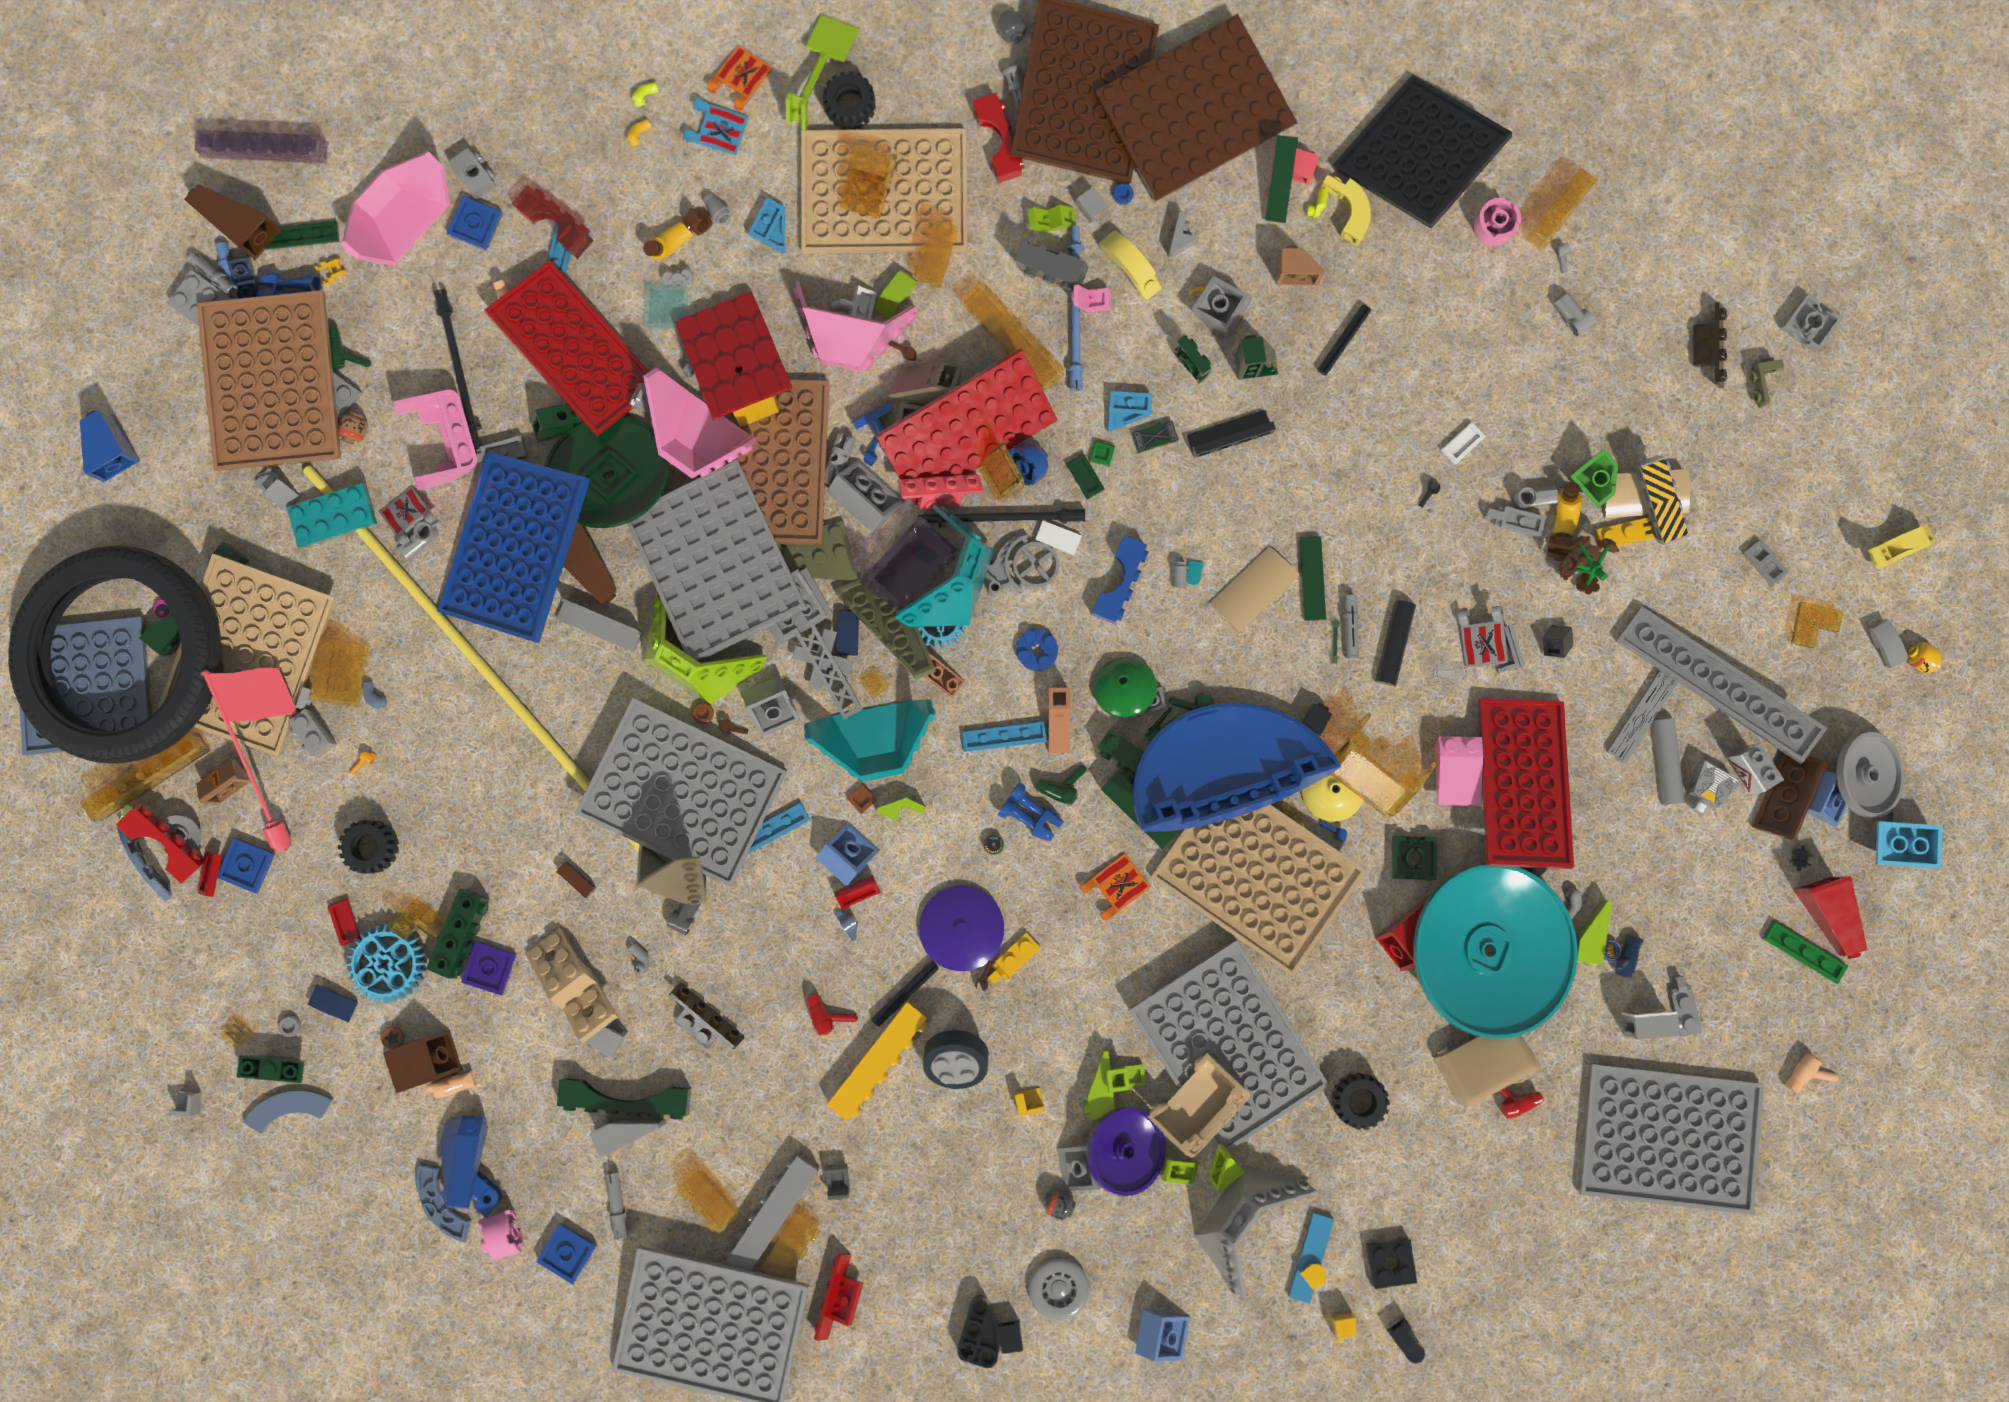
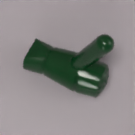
(339, 355)
(1201, 700)
(1063, 791)

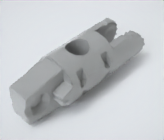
(838, 457)

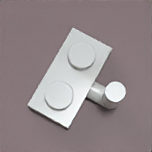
(861, 304)

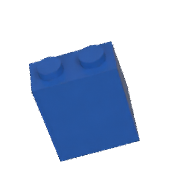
(104, 446)

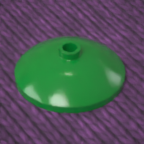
(1128, 698)

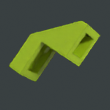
(1053, 219)
(895, 293)
(894, 809)
(1125, 1077)

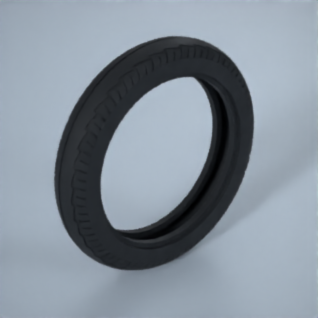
(32, 641)

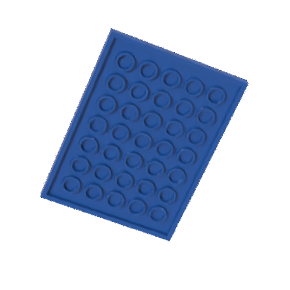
(513, 546)

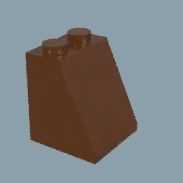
(422, 1061)

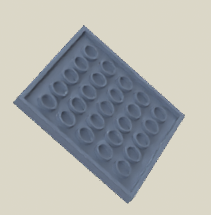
(99, 676)

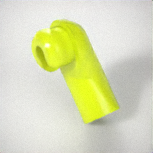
(642, 91)
(1322, 198)

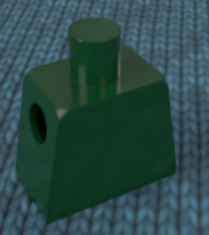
(553, 421)

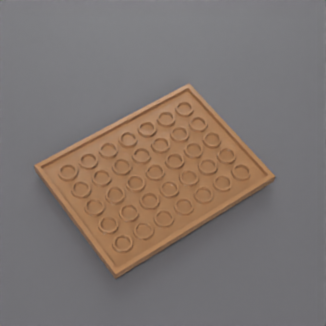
(269, 380)
(790, 462)

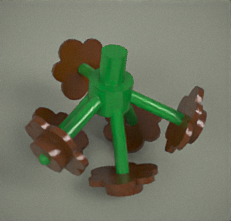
(1591, 564)

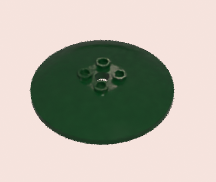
(623, 449)

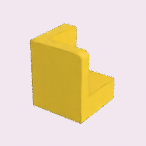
(1029, 1102)
(1344, 1325)

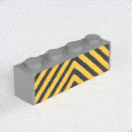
(1661, 499)

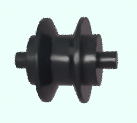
(1801, 858)

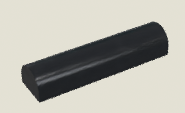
(1395, 643)

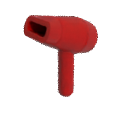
(822, 1019)
(1518, 1105)

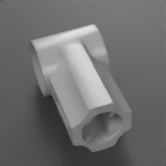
(1576, 317)
(1536, 497)
(418, 539)

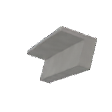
(599, 625)

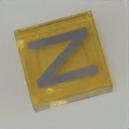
(236, 1033)

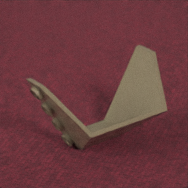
(674, 879)

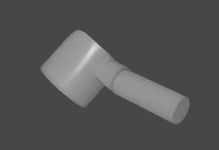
(1561, 251)

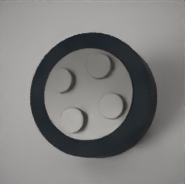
(955, 1059)

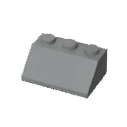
(865, 495)

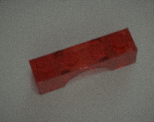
(535, 208)

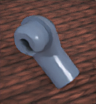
(371, 698)

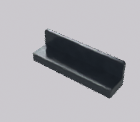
(1230, 433)

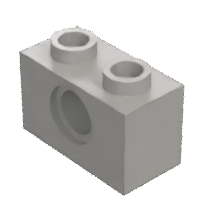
(464, 165)

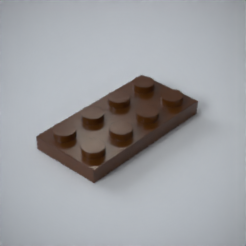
(1789, 801)

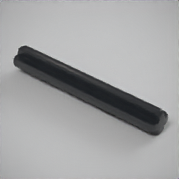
(1344, 340)
(904, 994)

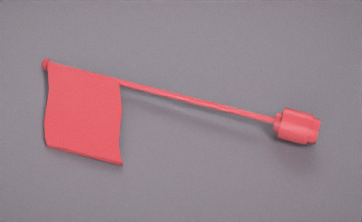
(252, 697)

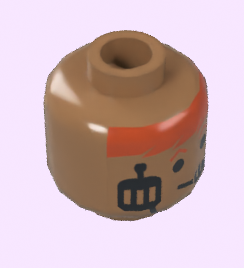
(352, 428)

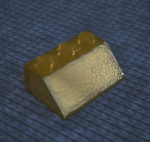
(339, 672)

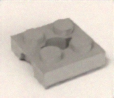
(1798, 322)

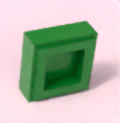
(1102, 453)

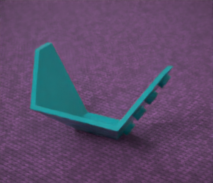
(956, 598)
(874, 740)

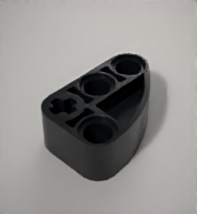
(984, 1339)

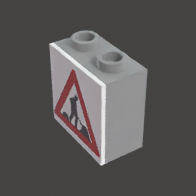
(1754, 768)
(1651, 1024)

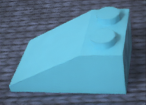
(1909, 845)

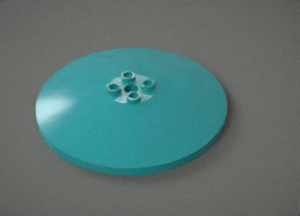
(1529, 960)

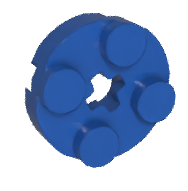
(1026, 655)

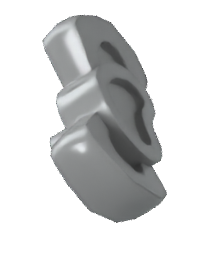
(677, 276)

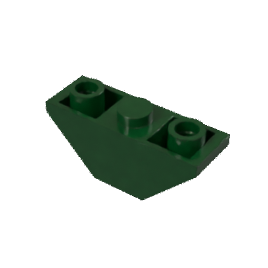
(270, 1068)

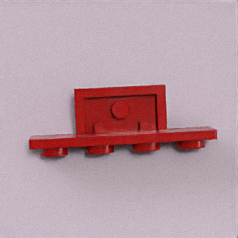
(840, 1298)

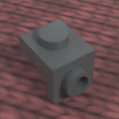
(837, 1181)

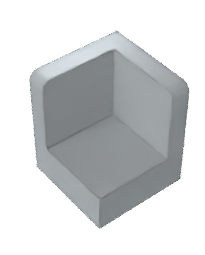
(1091, 204)
(187, 1103)

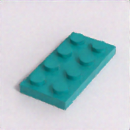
(331, 515)

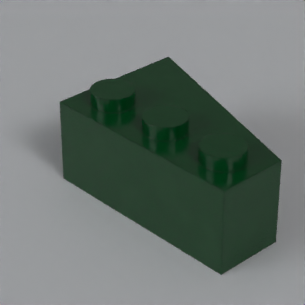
(1255, 358)

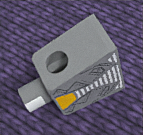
(1710, 786)

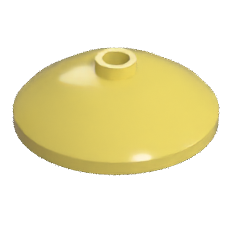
(1329, 805)

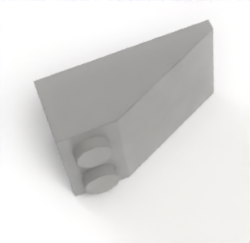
(614, 1134)

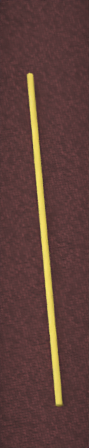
(462, 644)

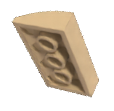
(1629, 498)
(1254, 589)

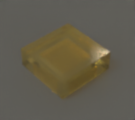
(874, 684)

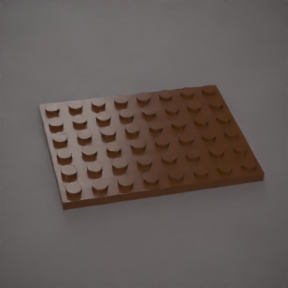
(1069, 59)
(1196, 107)

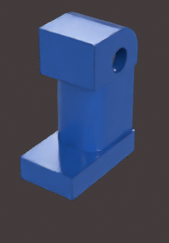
(483, 1188)

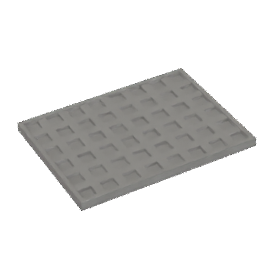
(715, 562)

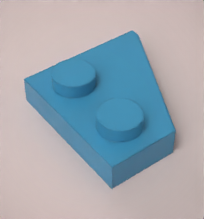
(770, 225)
(1127, 408)

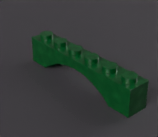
(164, 634)
(580, 1094)

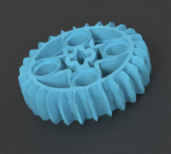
(377, 962)

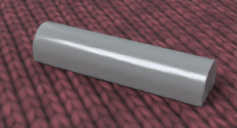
(1668, 761)

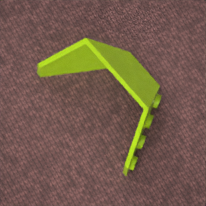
(705, 680)

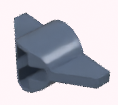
(848, 923)

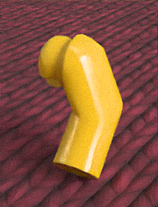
(635, 130)

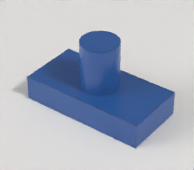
(874, 418)

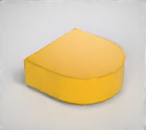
(1314, 1275)

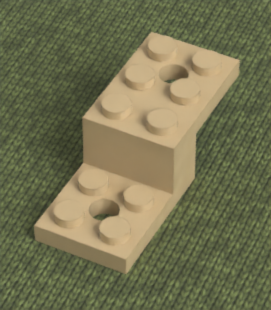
(571, 985)

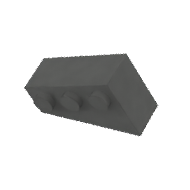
(1050, 265)

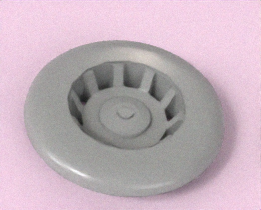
(1059, 1289)

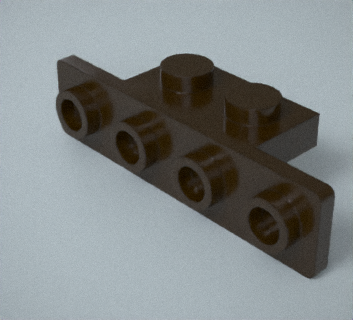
(1709, 345)
(702, 1021)

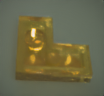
(1810, 619)
(417, 916)

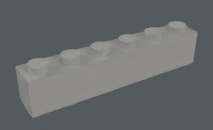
(772, 1214)

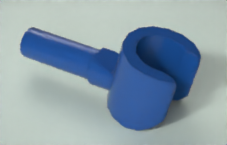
(869, 457)
(1341, 834)

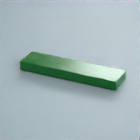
(1805, 952)

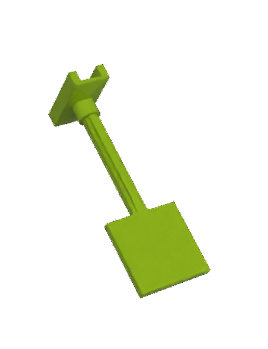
(830, 40)

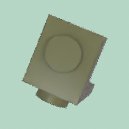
(1757, 377)

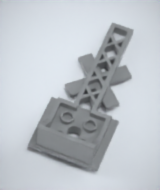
(816, 611)

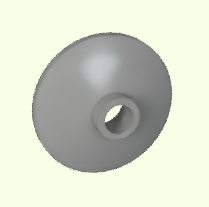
(190, 828)

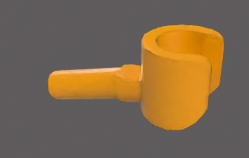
(365, 757)

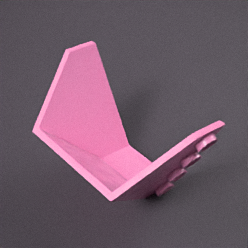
(396, 209)
(848, 339)
(686, 430)

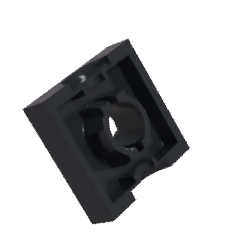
(1404, 1271)

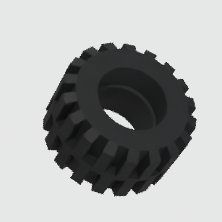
(849, 116)
(384, 853)
(1377, 1108)

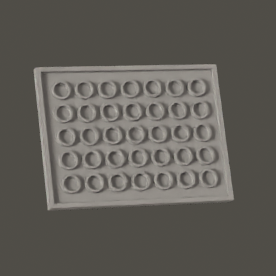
(681, 791)
(1234, 1018)
(1671, 1139)
(710, 1327)

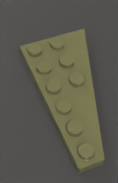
(825, 561)
(878, 616)

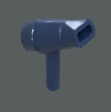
(1628, 958)

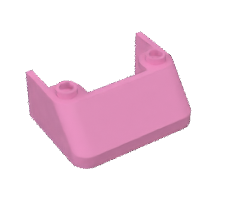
(447, 411)

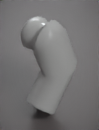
(1575, 901)
(642, 958)

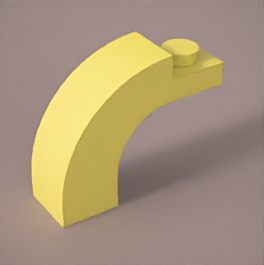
(1357, 206)
(1133, 263)
(1901, 546)

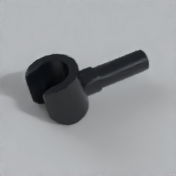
(1429, 493)

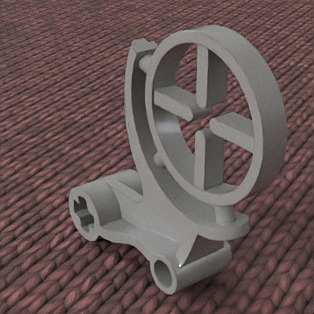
(998, 572)

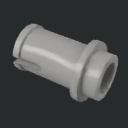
(1180, 574)

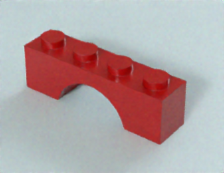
(990, 114)
(143, 823)

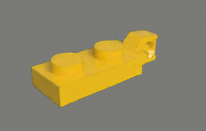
(1014, 958)

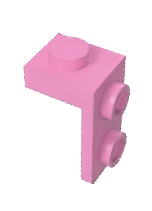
(1091, 300)

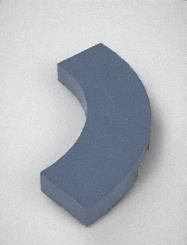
(149, 873)
(285, 1103)
(435, 1206)

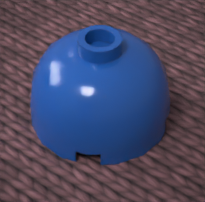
(1030, 461)

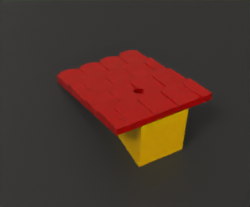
(734, 359)

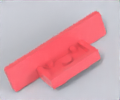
(940, 491)

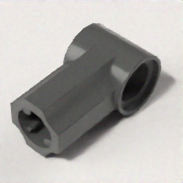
(682, 918)

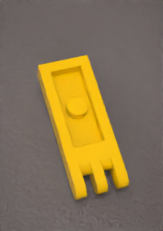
(1626, 532)

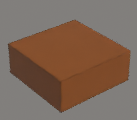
(862, 799)

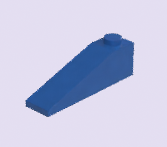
(461, 1156)

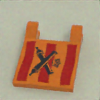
(741, 73)
(1119, 884)

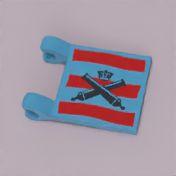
(720, 128)

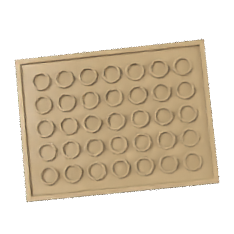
(925, 186)
(261, 625)
(1262, 882)

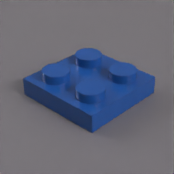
(474, 223)
(245, 865)
(566, 1253)

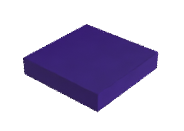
(488, 968)

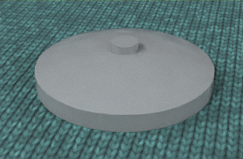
(1870, 774)

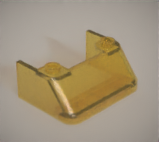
(1370, 779)

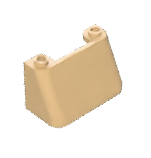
(1485, 1066)
(1200, 1106)

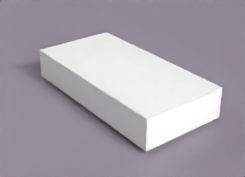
(1462, 443)
(1058, 538)

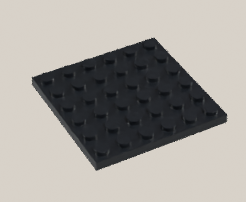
(1422, 151)

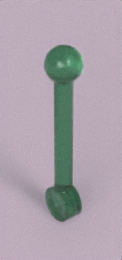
(1335, 624)

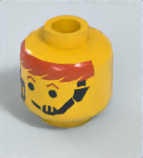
(1925, 657)

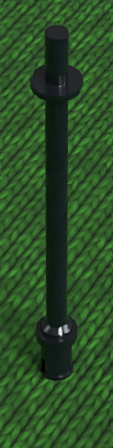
(444, 311)
(1063, 515)

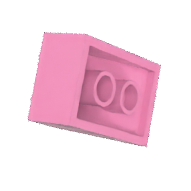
(1459, 770)

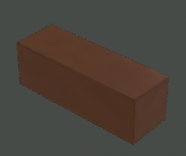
(576, 879)

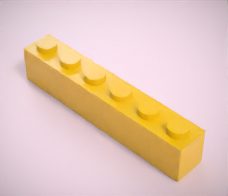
(877, 1060)

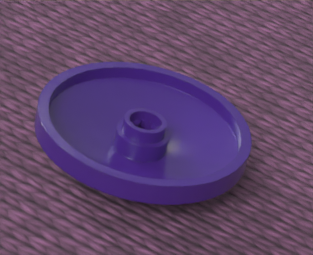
(961, 928)
(1126, 1151)

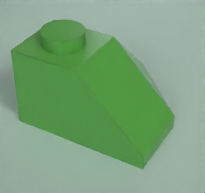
(1597, 477)

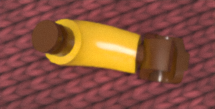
(672, 238)
(1565, 522)

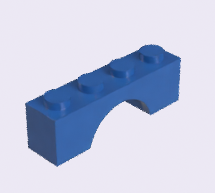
(1110, 604)

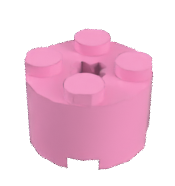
(1503, 212)
(501, 1235)

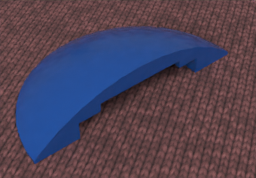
(1225, 765)

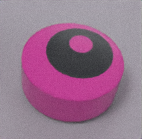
(161, 610)

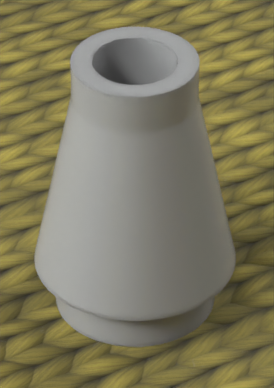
(719, 211)

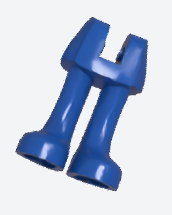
(309, 283)
(1019, 796)

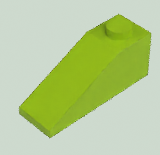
(1593, 936)
(1098, 1099)

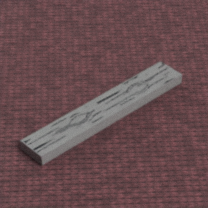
(1642, 716)

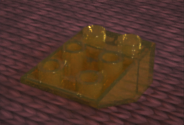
(868, 180)

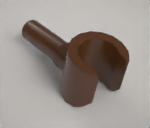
(910, 353)
(725, 726)
(985, 976)

